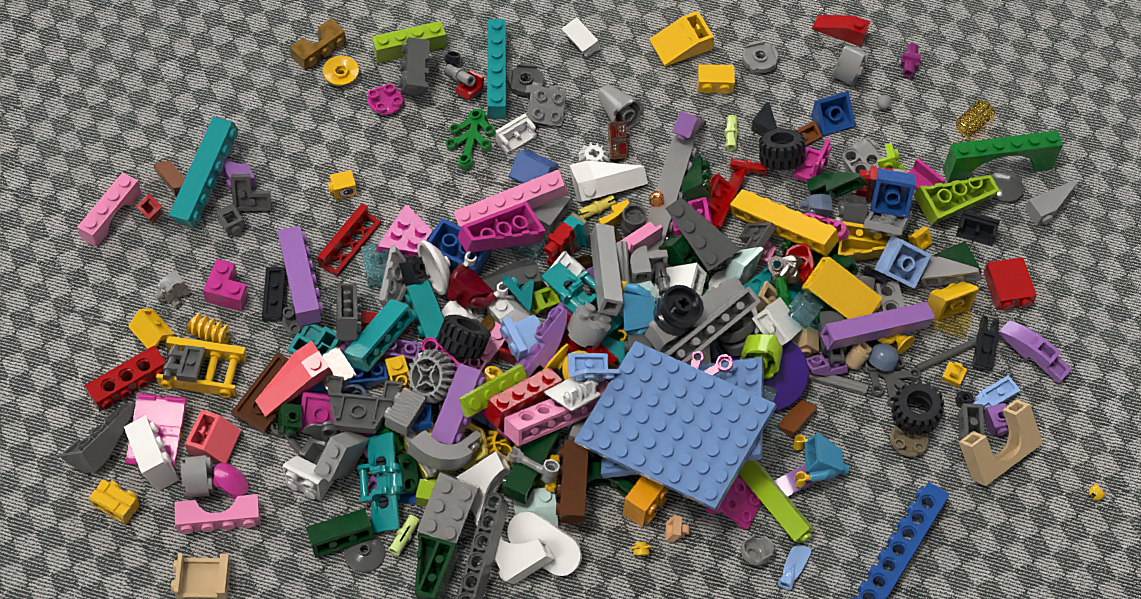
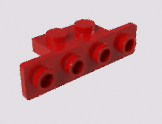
(723, 194)

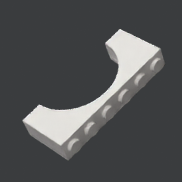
(513, 560)

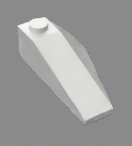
(599, 179)

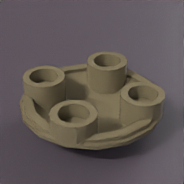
(908, 444)

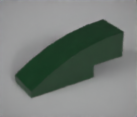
(835, 183)

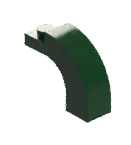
(618, 484)

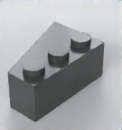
(414, 66)

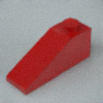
(843, 27)

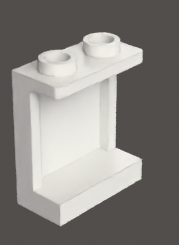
(776, 321)

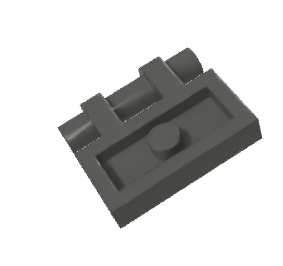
(189, 366)

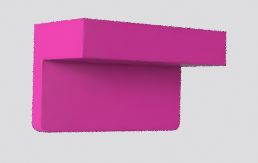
(925, 175)

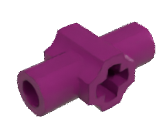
(910, 60)

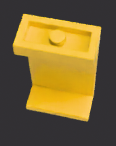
(841, 290)

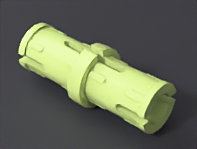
(731, 133)
(397, 546)

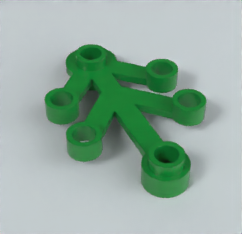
(475, 119)

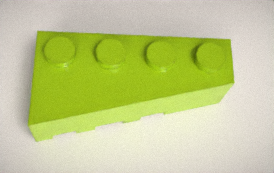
(951, 198)

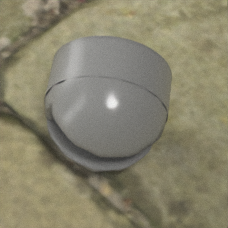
(883, 102)

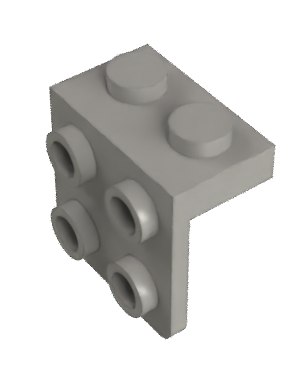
(546, 104)

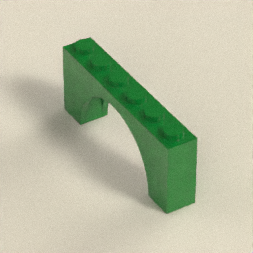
(967, 156)

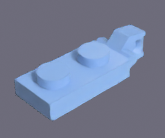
(997, 392)

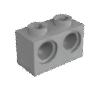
(894, 298)

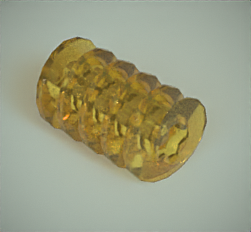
(974, 118)

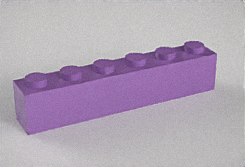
(299, 275)

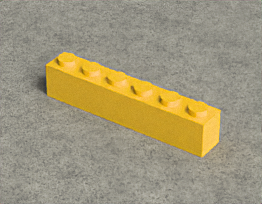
(789, 223)

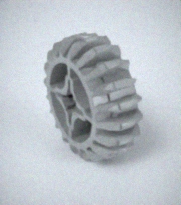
(426, 376)

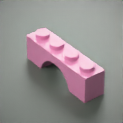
(96, 223)
(243, 513)

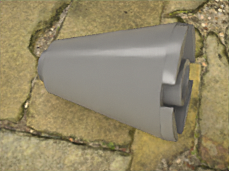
(620, 106)

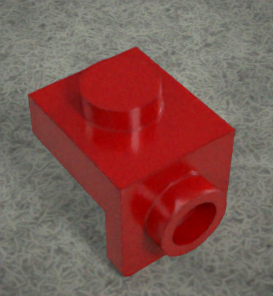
(471, 92)

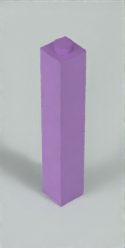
(877, 325)

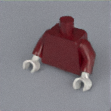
(470, 289)

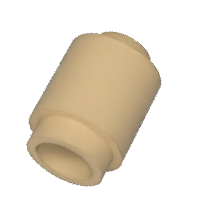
(857, 355)

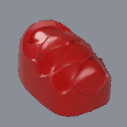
(803, 251)

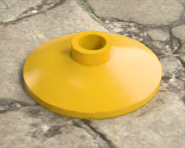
(340, 70)
(556, 361)

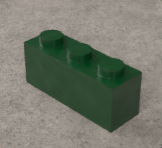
(340, 533)

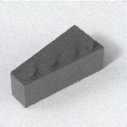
(705, 239)

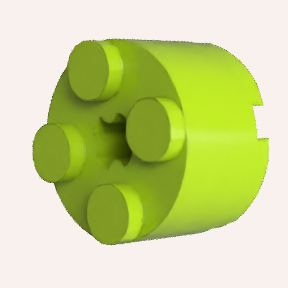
(766, 347)

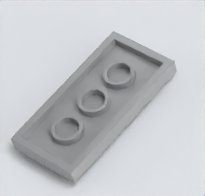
(886, 223)

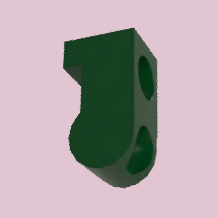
(409, 473)

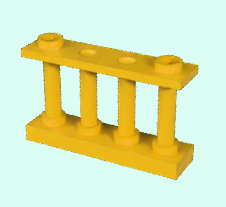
(215, 352)

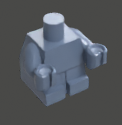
(817, 204)

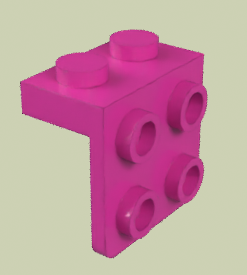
(814, 162)
(739, 504)

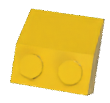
(952, 299)

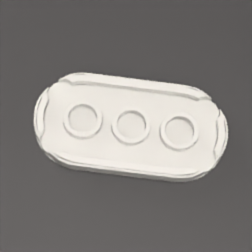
(565, 548)

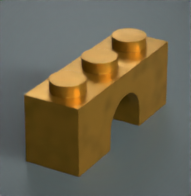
(309, 53)

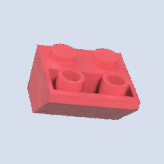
(212, 437)

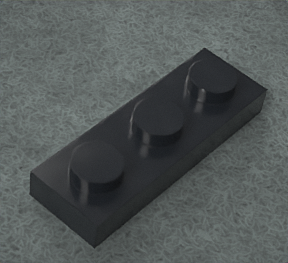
(273, 294)

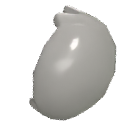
(757, 550)

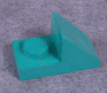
(524, 293)

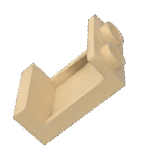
(201, 577)

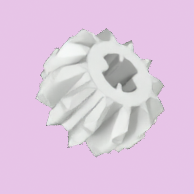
(594, 153)

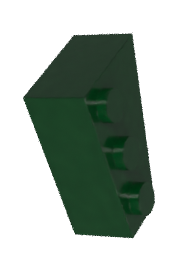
(434, 566)

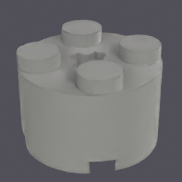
(849, 64)
(588, 326)
(196, 476)

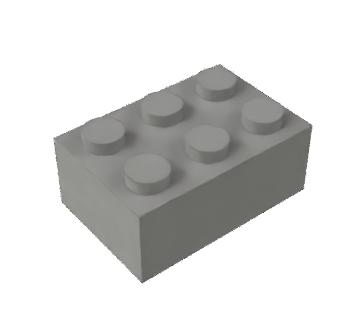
(447, 508)

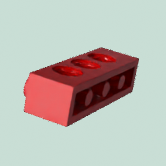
(116, 378)

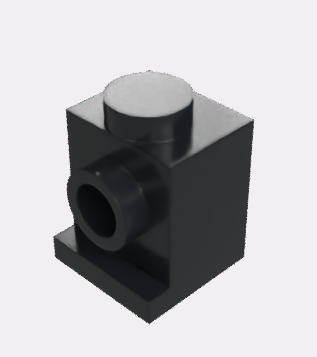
(413, 270)

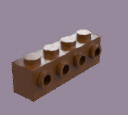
(573, 483)

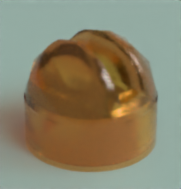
(656, 199)

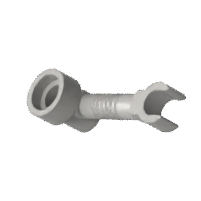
(548, 469)

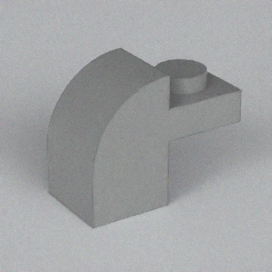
(643, 261)

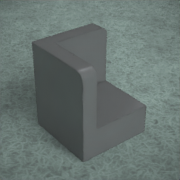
(313, 450)

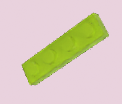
(478, 398)

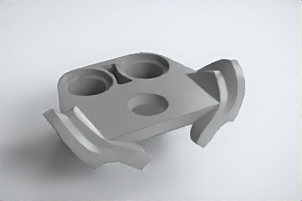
(860, 152)

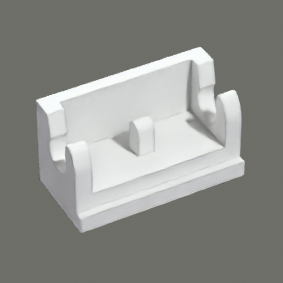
(581, 37)
(515, 134)

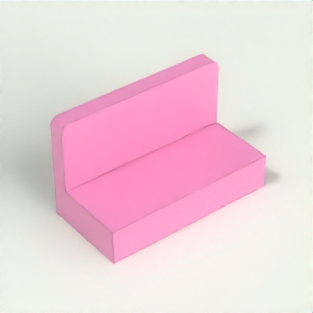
(643, 236)

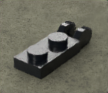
(986, 344)

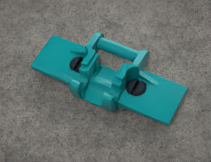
(571, 291)
(389, 483)

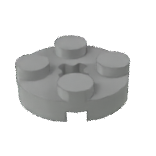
(759, 65)

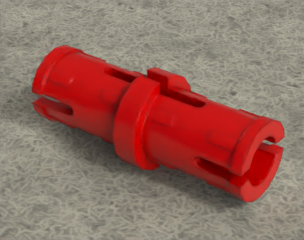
(749, 166)

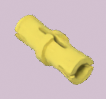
(597, 206)

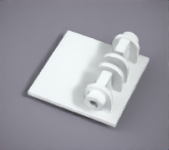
(574, 393)

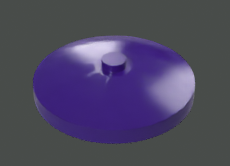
(791, 377)

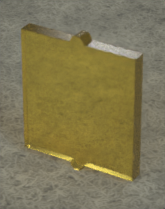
(955, 324)

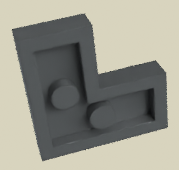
(246, 199)
(757, 234)

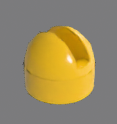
(1097, 491)

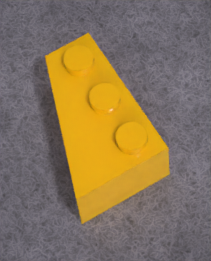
(862, 243)

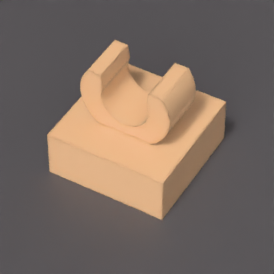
(675, 529)

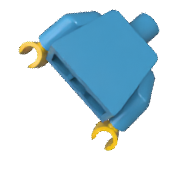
(637, 309)
(822, 459)

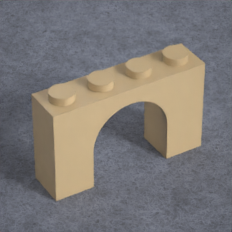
(1022, 440)

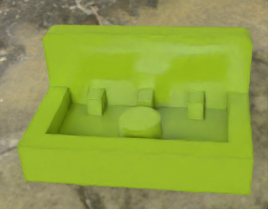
(892, 159)

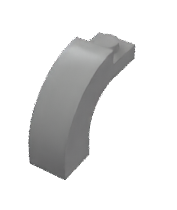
(443, 456)

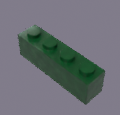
(523, 478)

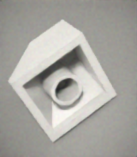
(508, 307)

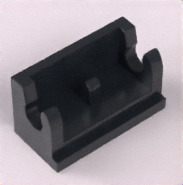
(977, 228)

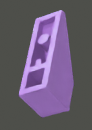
(687, 125)

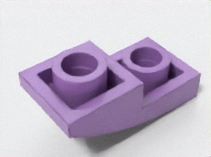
(820, 366)
(788, 483)

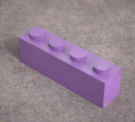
(451, 420)

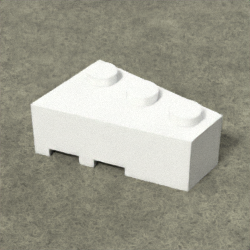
(150, 453)

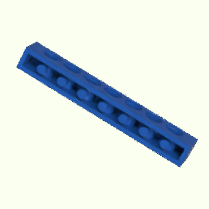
(935, 499)

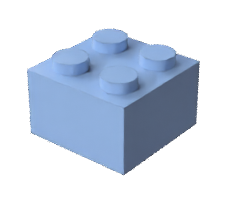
(903, 261)

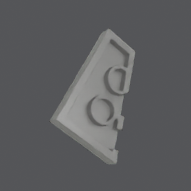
(393, 283)

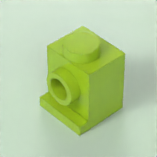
(549, 295)

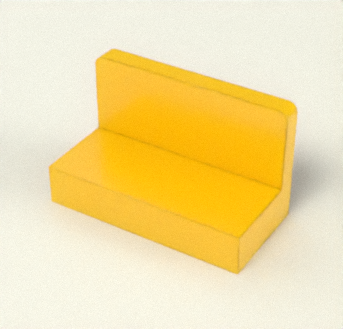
(150, 327)

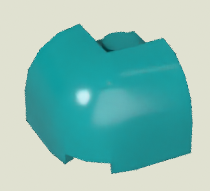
(323, 339)

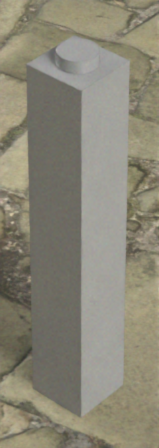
(606, 269)

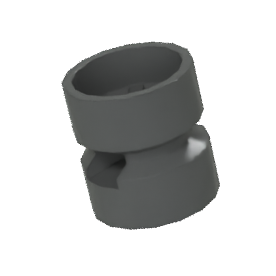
(633, 218)

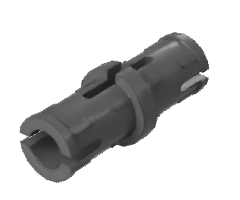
(660, 271)

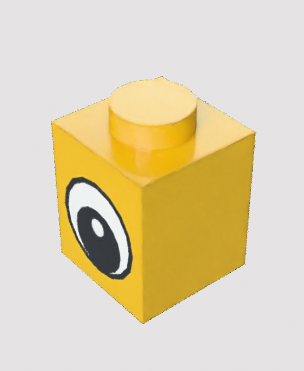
(342, 185)

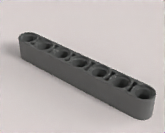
(486, 553)

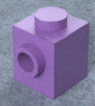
(995, 420)

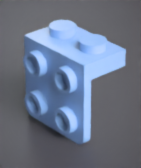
(520, 335)
(590, 366)

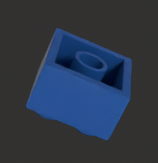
(893, 192)

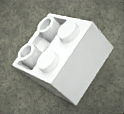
(300, 475)

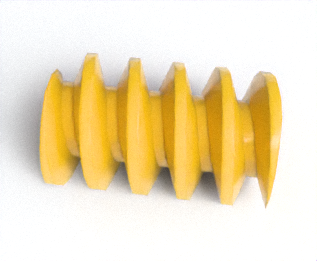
(208, 330)

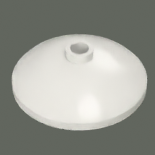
(435, 265)

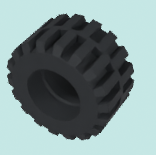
(782, 149)
(463, 336)
(913, 421)

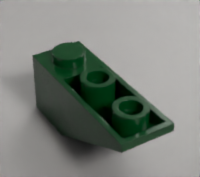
(697, 180)
(682, 253)

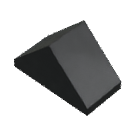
(764, 121)

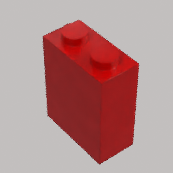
(1009, 284)

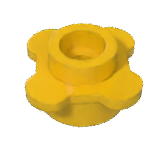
(640, 549)

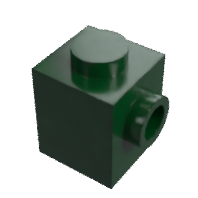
(289, 419)

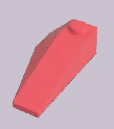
(298, 375)

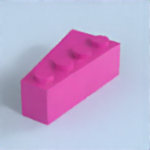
(502, 229)

